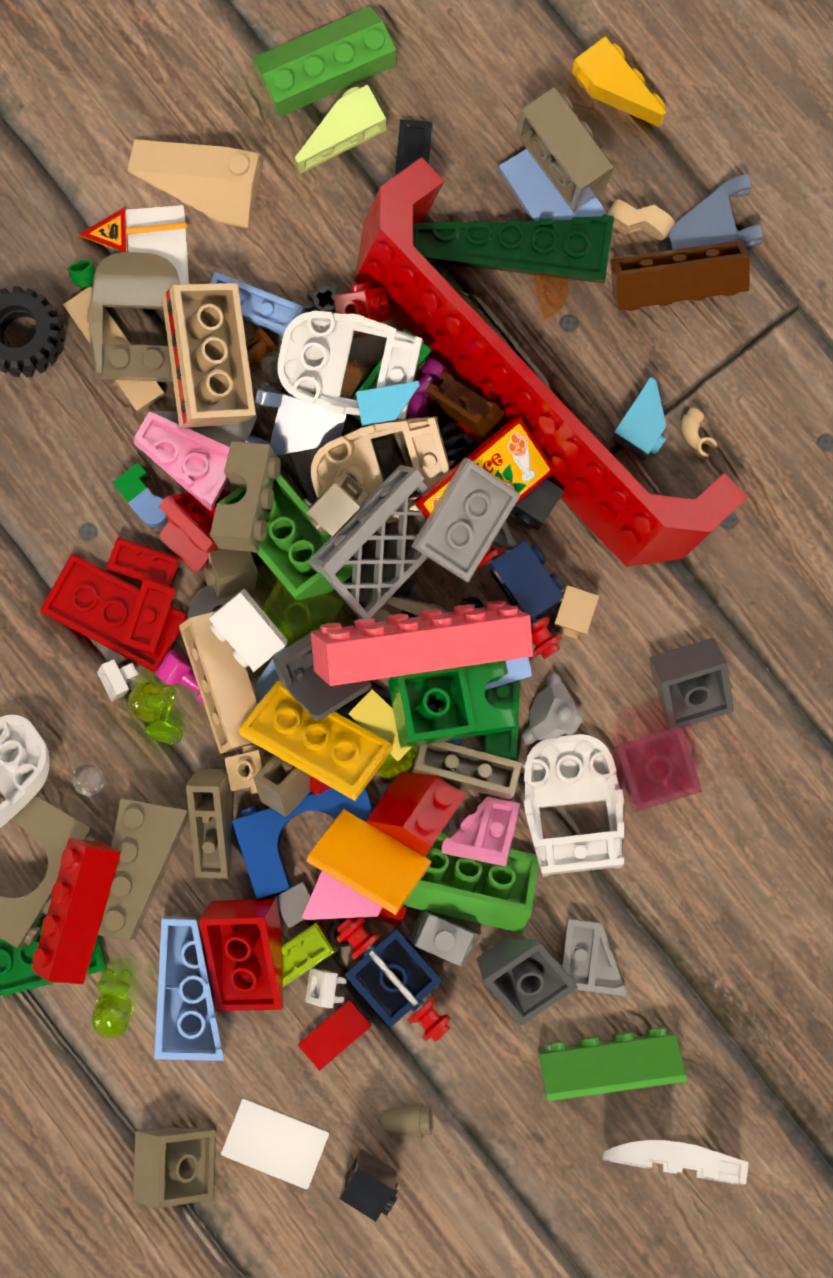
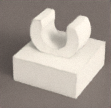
(116, 679)
(322, 988)

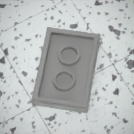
(466, 520)

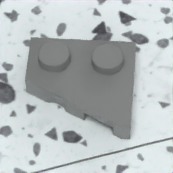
(590, 959)

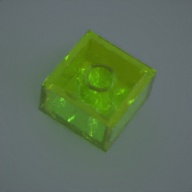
(300, 617)

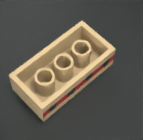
(208, 355)

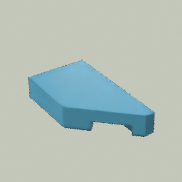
(384, 403)

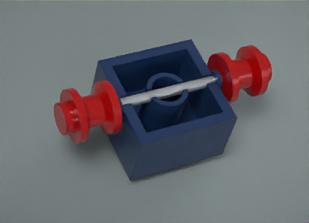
(529, 588)
(393, 977)

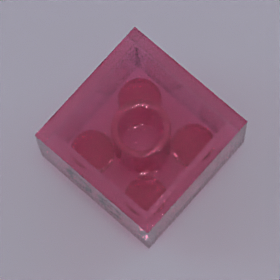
(657, 769)

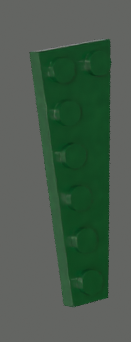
(543, 248)

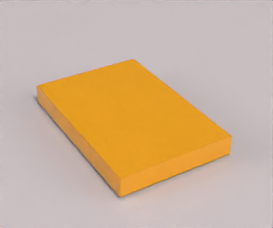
(369, 861)

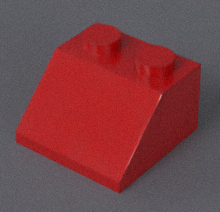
(416, 810)

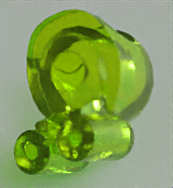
(153, 706)
(113, 1008)

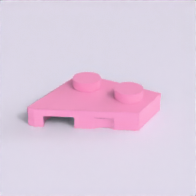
(486, 833)
(336, 900)

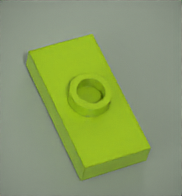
(305, 952)

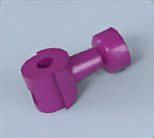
(418, 404)

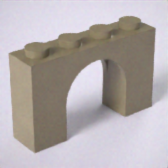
(52, 827)

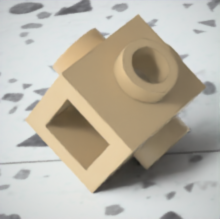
(245, 766)

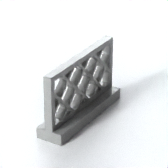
(360, 528)

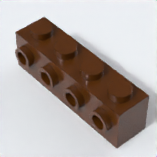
(680, 275)

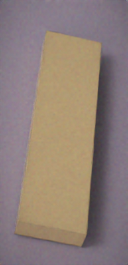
(139, 393)

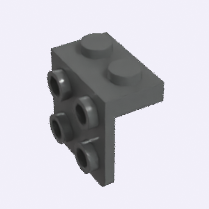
(298, 677)

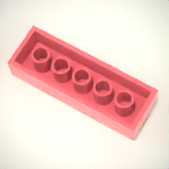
(420, 643)

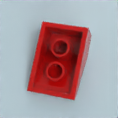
(244, 954)

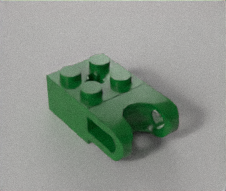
(459, 703)

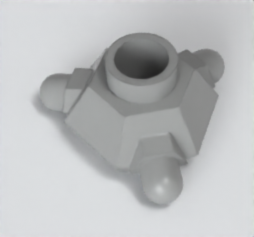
(552, 713)

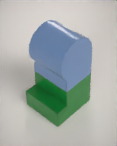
(138, 496)

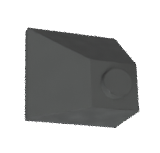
(524, 977)

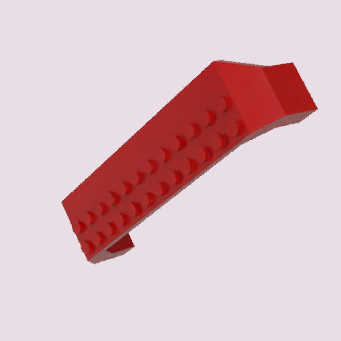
(595, 484)

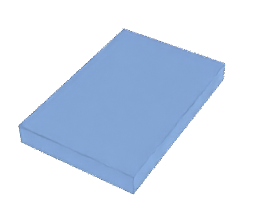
(537, 192)

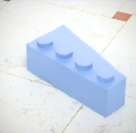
(184, 1001)

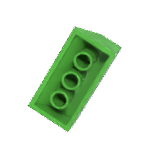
(326, 60)
(292, 543)
(478, 889)
(610, 1064)

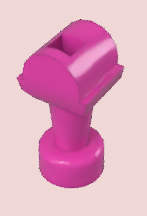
(177, 670)

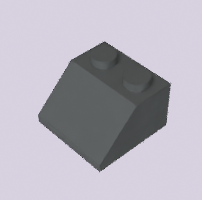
(692, 683)

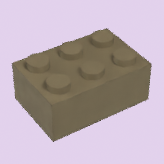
(564, 148)

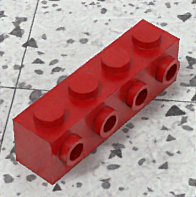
(75, 911)

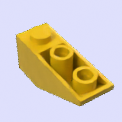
(613, 82)

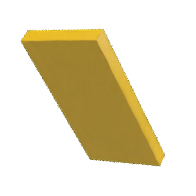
(326, 749)

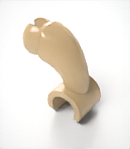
(690, 427)

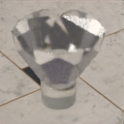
(88, 780)

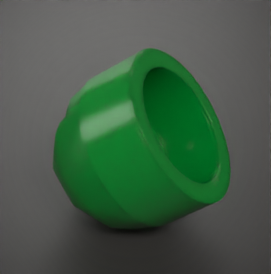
(82, 273)

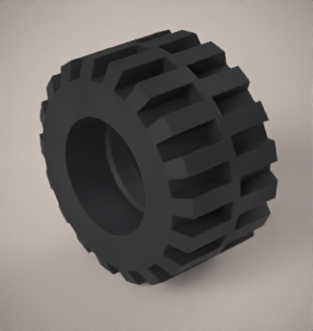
(45, 341)

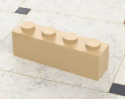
(221, 681)

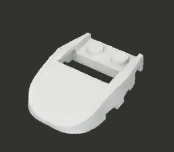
(318, 351)
(22, 764)
(570, 773)
(678, 1155)

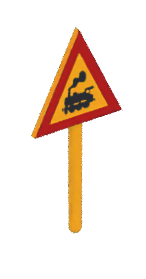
(113, 231)

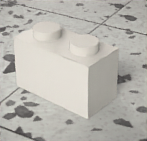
(247, 631)

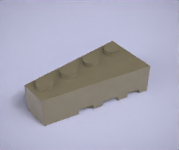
(146, 839)

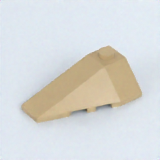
(205, 177)

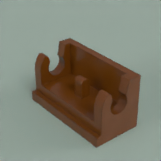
(465, 405)

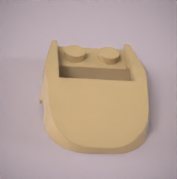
(358, 456)

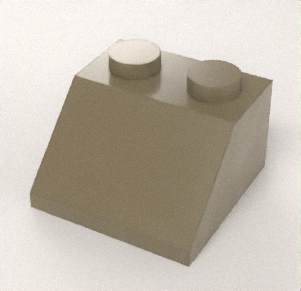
(173, 1166)

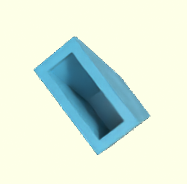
(643, 423)

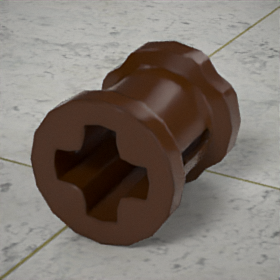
(257, 346)

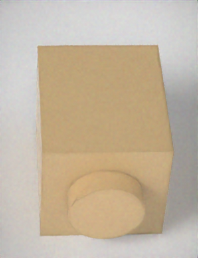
(575, 613)

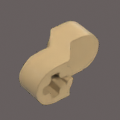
(649, 219)

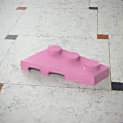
(186, 456)

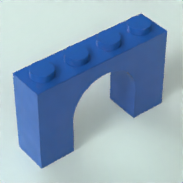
(261, 834)

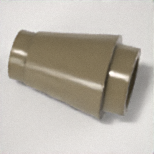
(409, 1120)

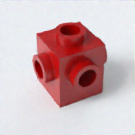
(364, 301)

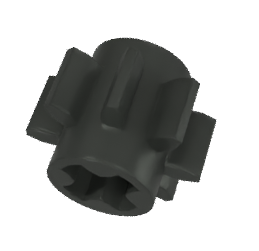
(321, 296)

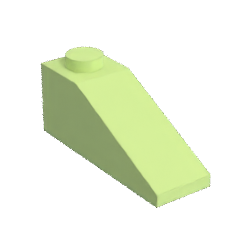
(348, 124)

